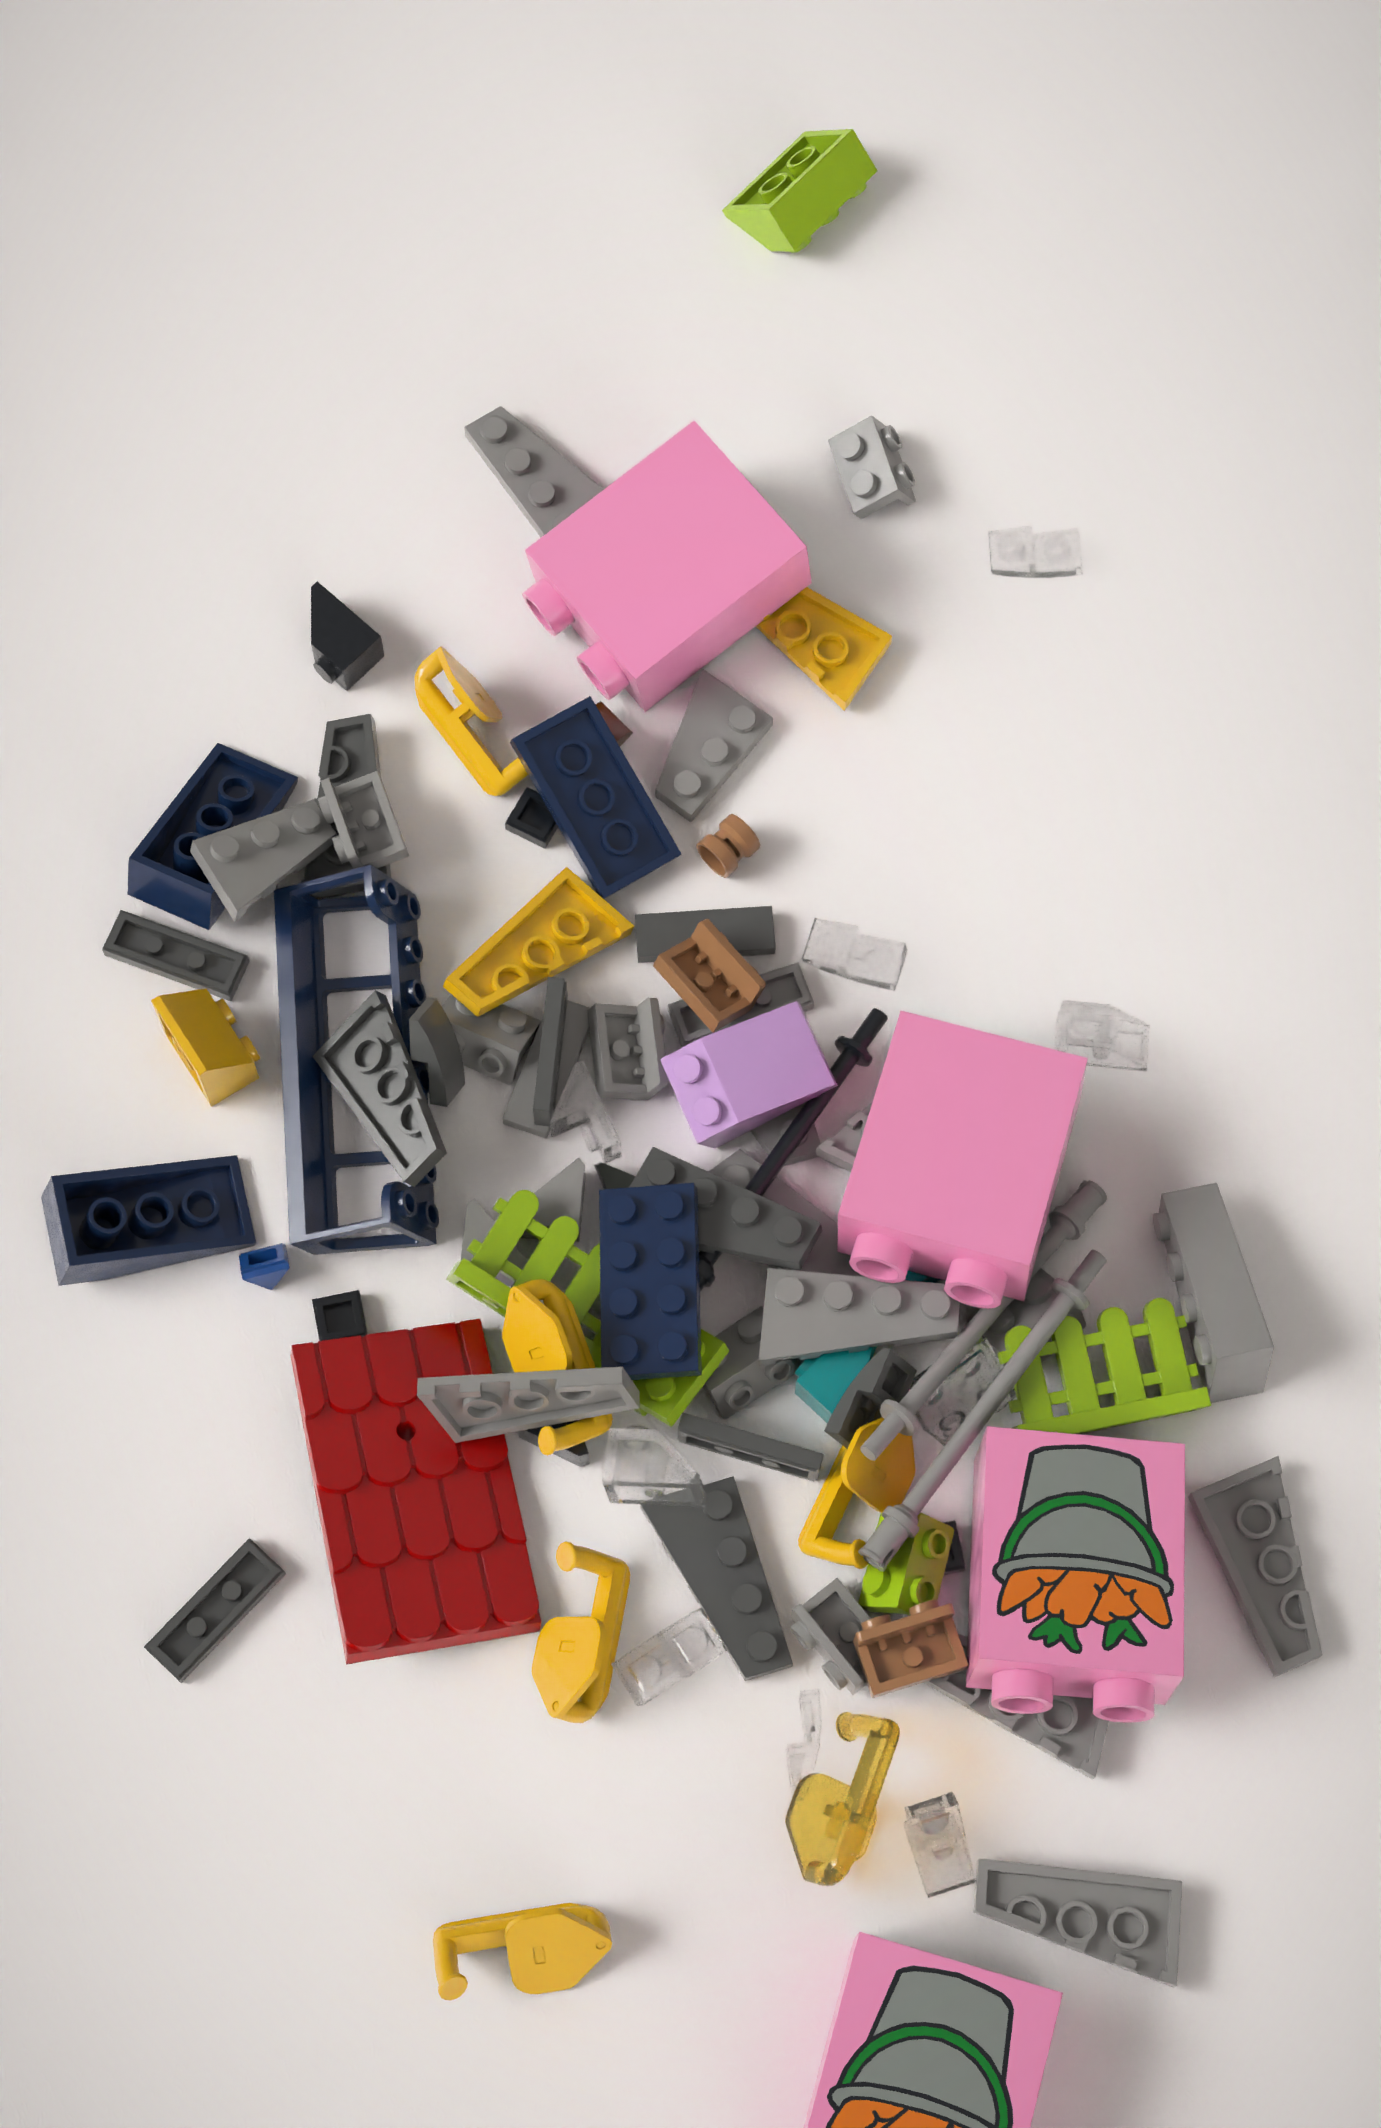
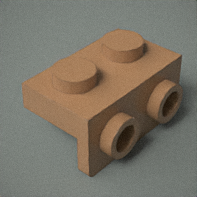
(711, 976)
(909, 1648)

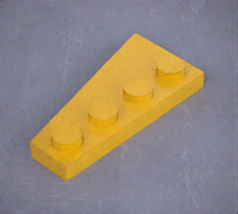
(827, 643)
(540, 941)

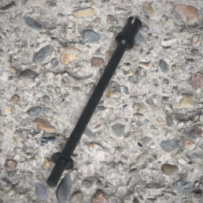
(852, 1052)

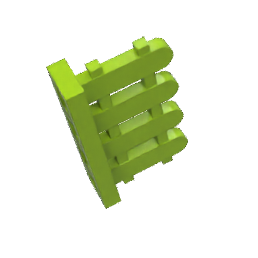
(556, 1243)
(1123, 1370)

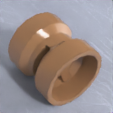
(728, 845)

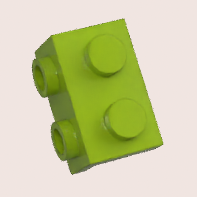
(670, 1396)
(913, 1572)

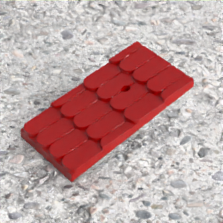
(412, 1524)

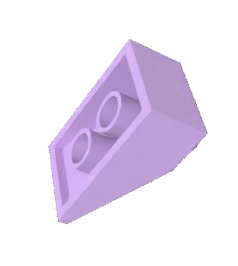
(748, 1074)

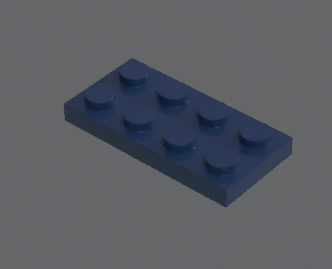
(595, 798)
(650, 1280)

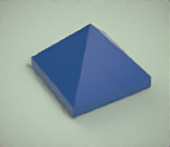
(265, 1265)

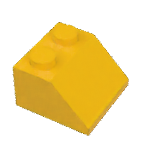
(207, 1043)

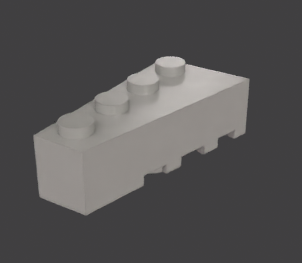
(1214, 1292)

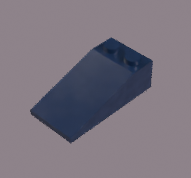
(218, 796)
(145, 1217)

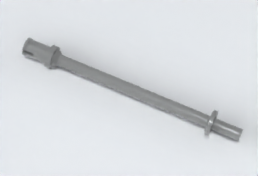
(1066, 1223)
(902, 1519)

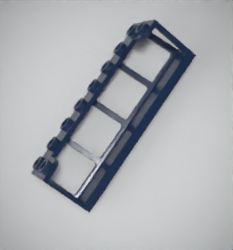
(306, 1088)

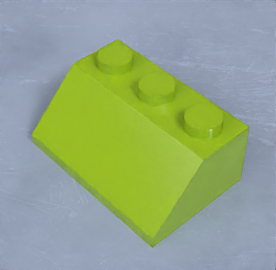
(802, 189)

